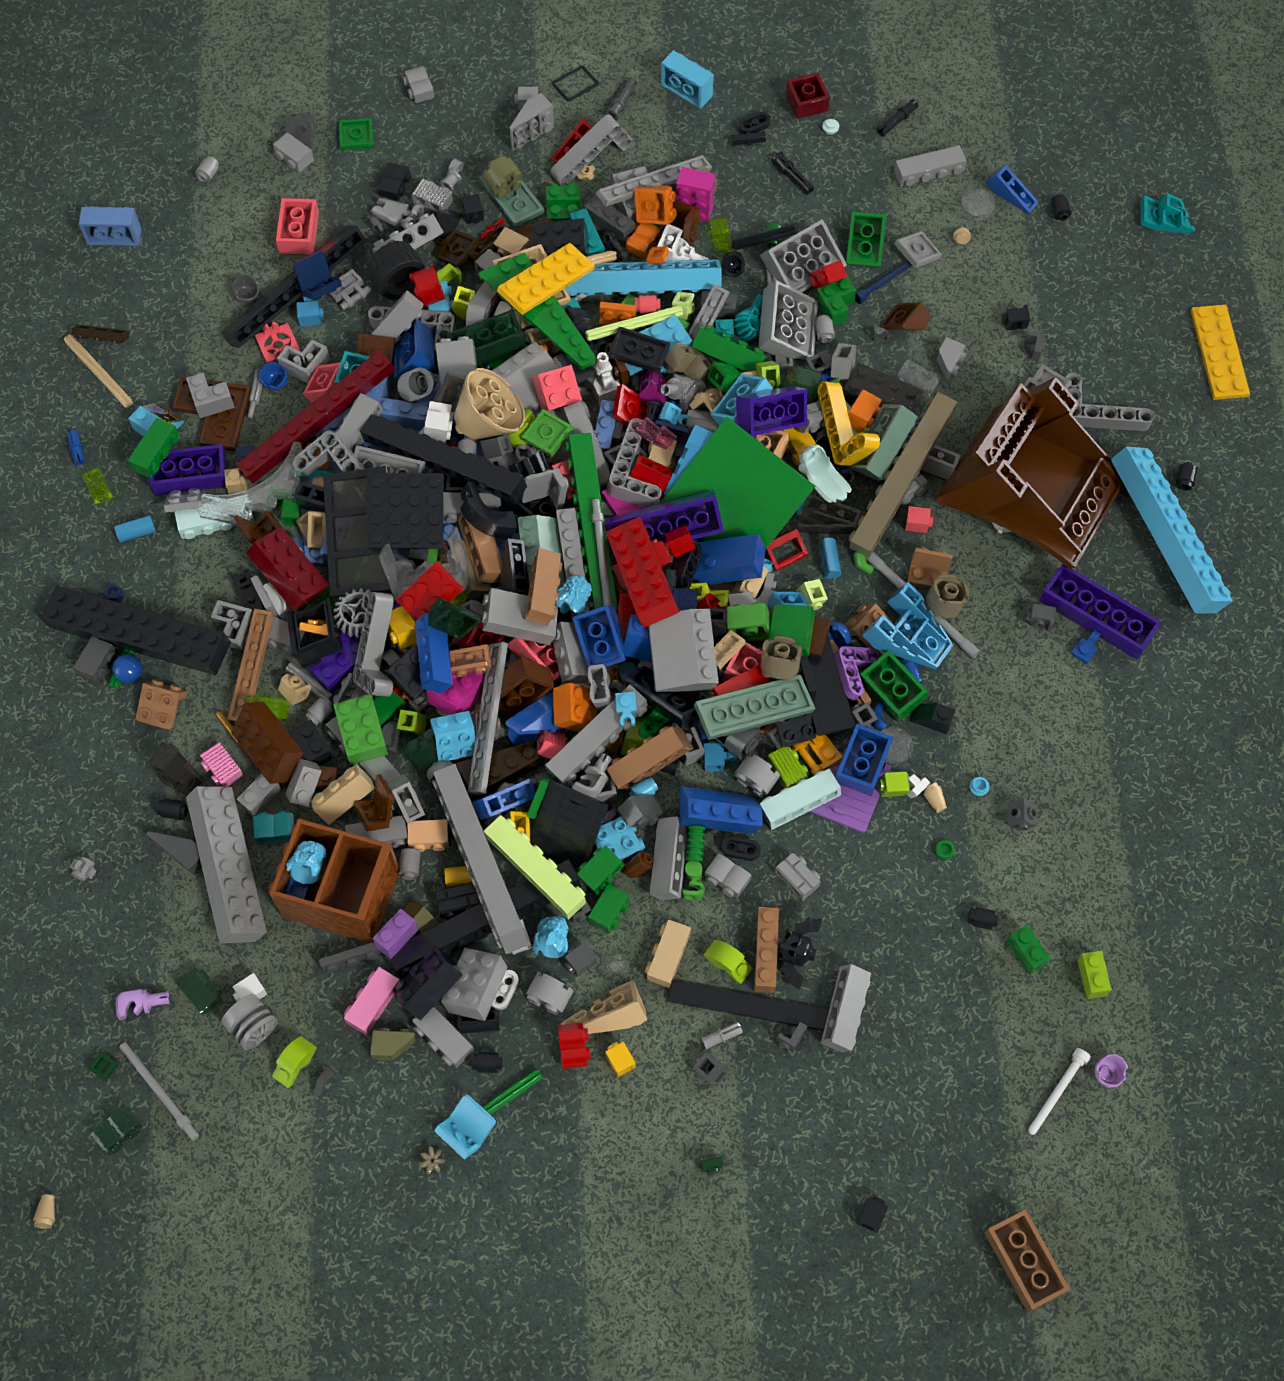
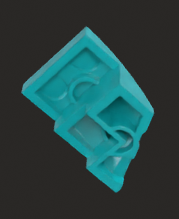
(1168, 216)

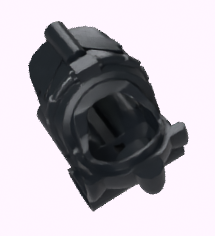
(584, 323)

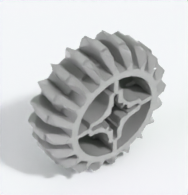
(352, 604)

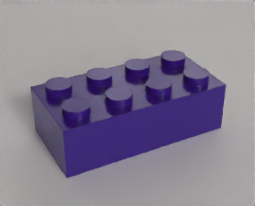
(772, 410)
(191, 468)

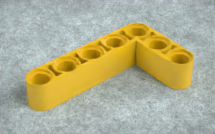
(845, 447)

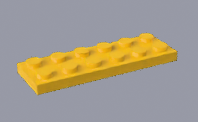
(545, 278)
(1220, 352)

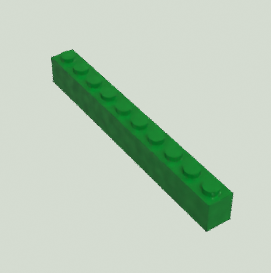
(586, 488)

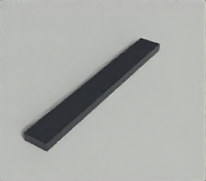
(747, 1005)

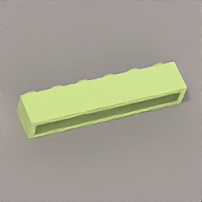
(535, 867)

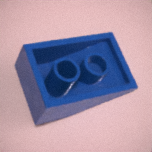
(600, 636)

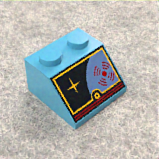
(146, 414)

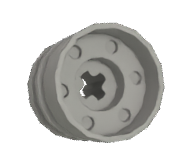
(249, 1021)

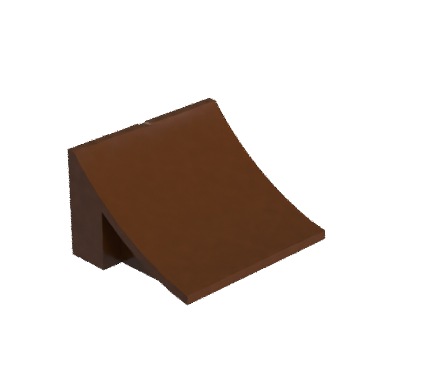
(1037, 473)

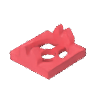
(272, 331)

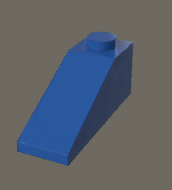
(1011, 189)
(504, 799)

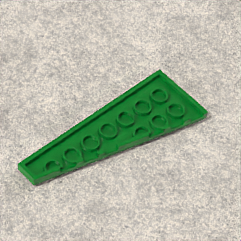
(547, 317)

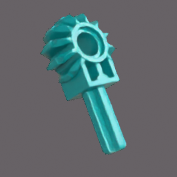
(748, 321)

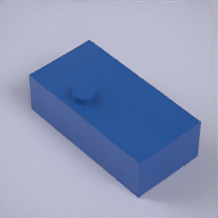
(730, 560)

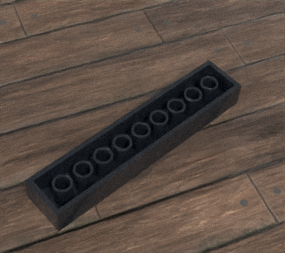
(136, 630)

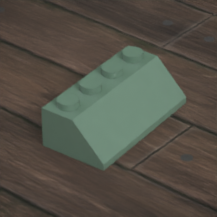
(892, 427)
(540, 533)

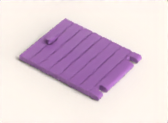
(852, 807)

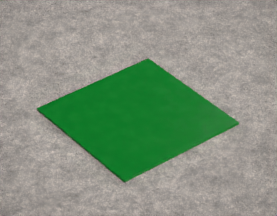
(750, 483)

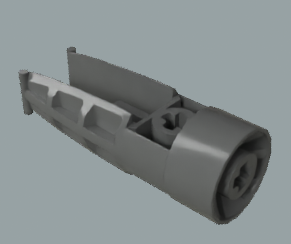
(740, 742)

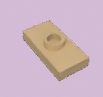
(727, 648)

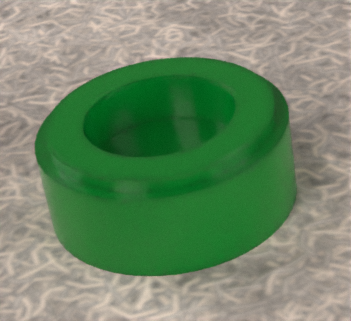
(945, 850)

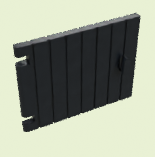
(565, 827)

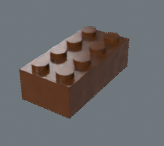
(267, 742)

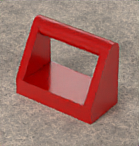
(781, 539)

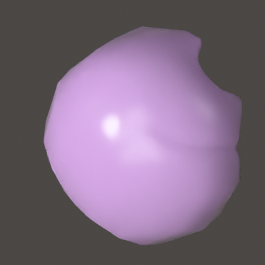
(1115, 1065)

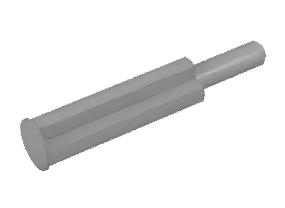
(255, 393)

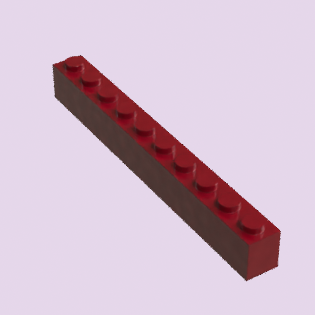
(316, 416)

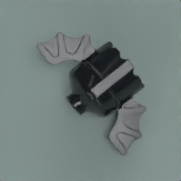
(798, 950)

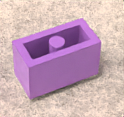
(395, 933)

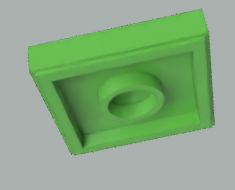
(547, 433)

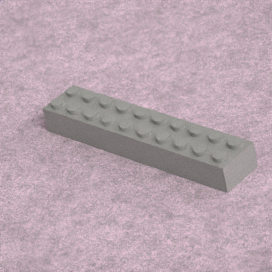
(479, 860)

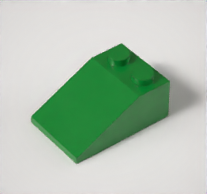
(866, 239)

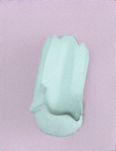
(822, 474)

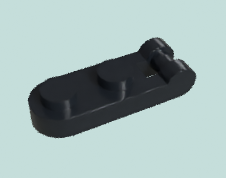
(247, 591)

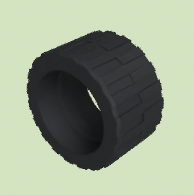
(391, 268)

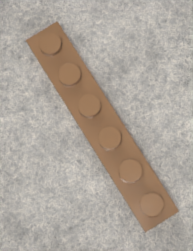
(251, 661)

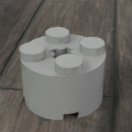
(757, 775)
(548, 992)

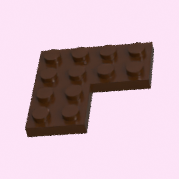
(220, 427)

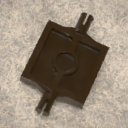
(457, 248)

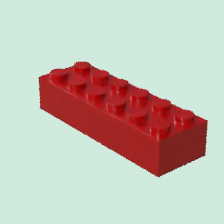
(642, 572)

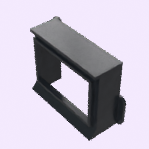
(312, 653)

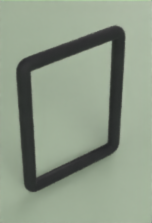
(580, 93)

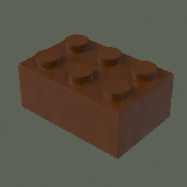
(523, 685)

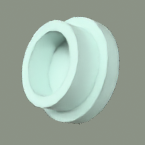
(830, 126)

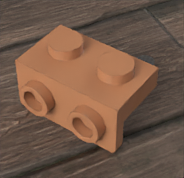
(469, 660)

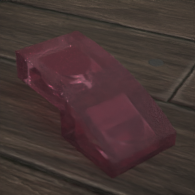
(658, 436)

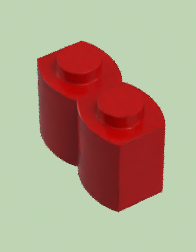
(572, 1045)

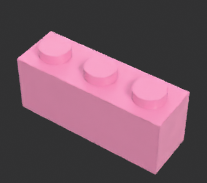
(371, 1001)

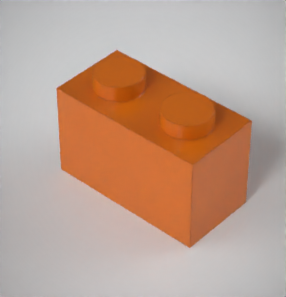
(863, 410)

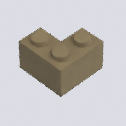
(688, 361)

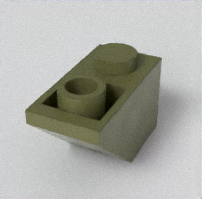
(390, 1044)

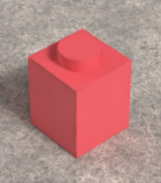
(918, 519)

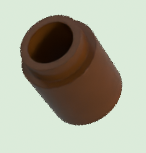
(638, 864)

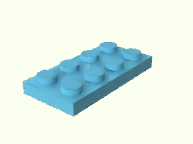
(667, 330)

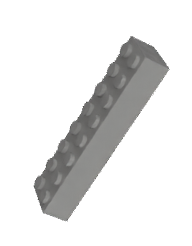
(226, 865)

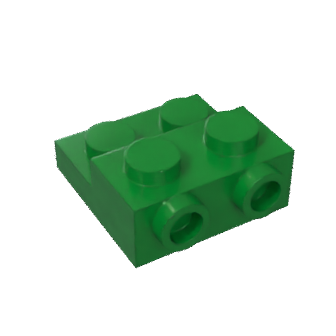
(562, 201)

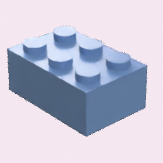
(110, 226)

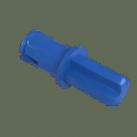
(75, 447)

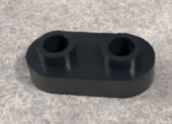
(752, 123)
(741, 846)

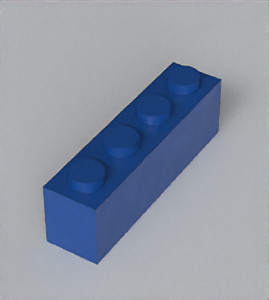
(433, 657)

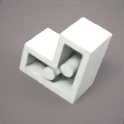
(439, 421)

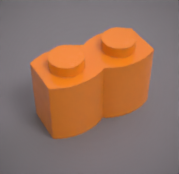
(643, 239)

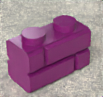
(651, 387)

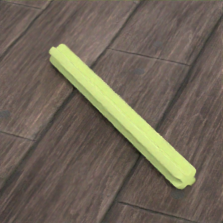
(633, 323)

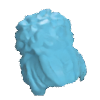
(573, 595)
(307, 862)
(551, 937)

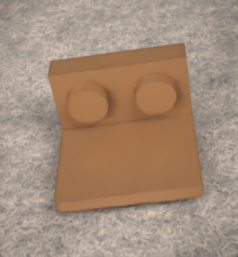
(927, 567)

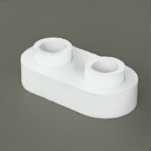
(506, 991)

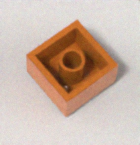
(573, 707)

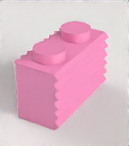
(221, 765)

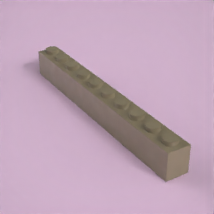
(902, 475)

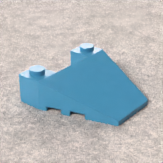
(696, 441)
(914, 633)

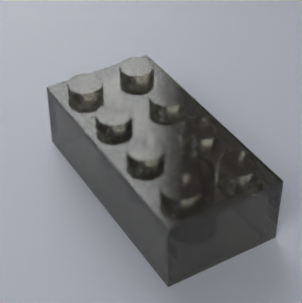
(882, 386)

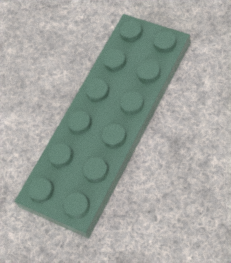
(754, 707)

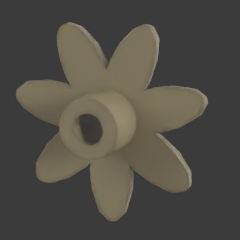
(432, 1160)

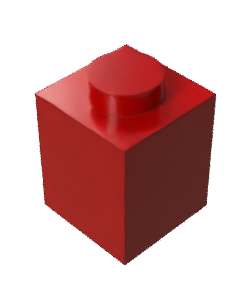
(679, 541)

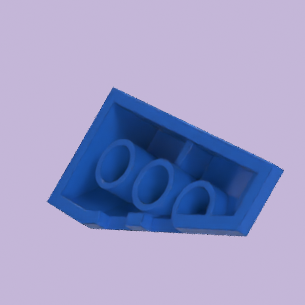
(535, 717)

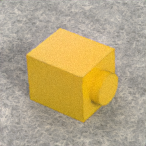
(620, 1058)

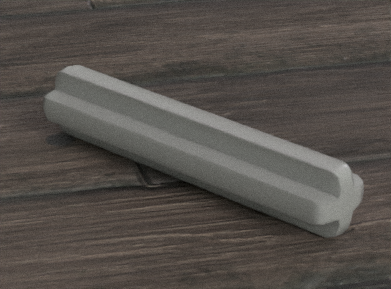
(316, 688)

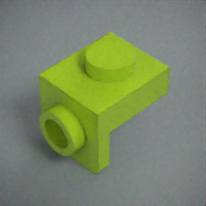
(449, 273)

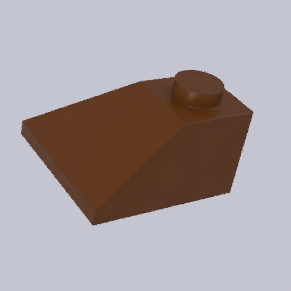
(907, 317)

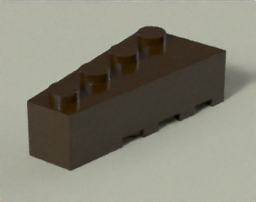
(505, 766)

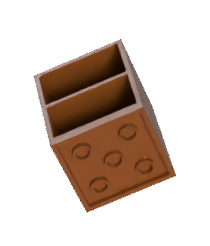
(351, 885)

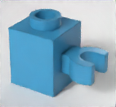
(309, 312)
(716, 757)

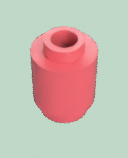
(647, 304)

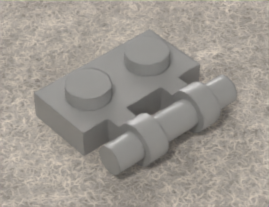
(350, 282)

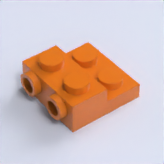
(655, 204)
(615, 312)

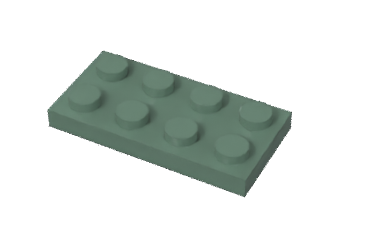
(517, 205)

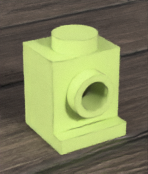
(685, 301)
(813, 593)

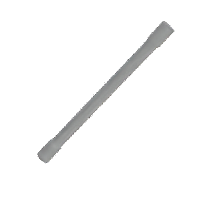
(967, 646)

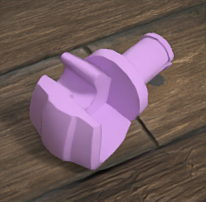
(142, 999)

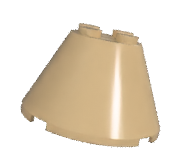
(487, 406)

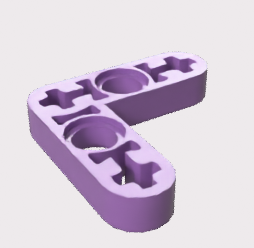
(852, 685)

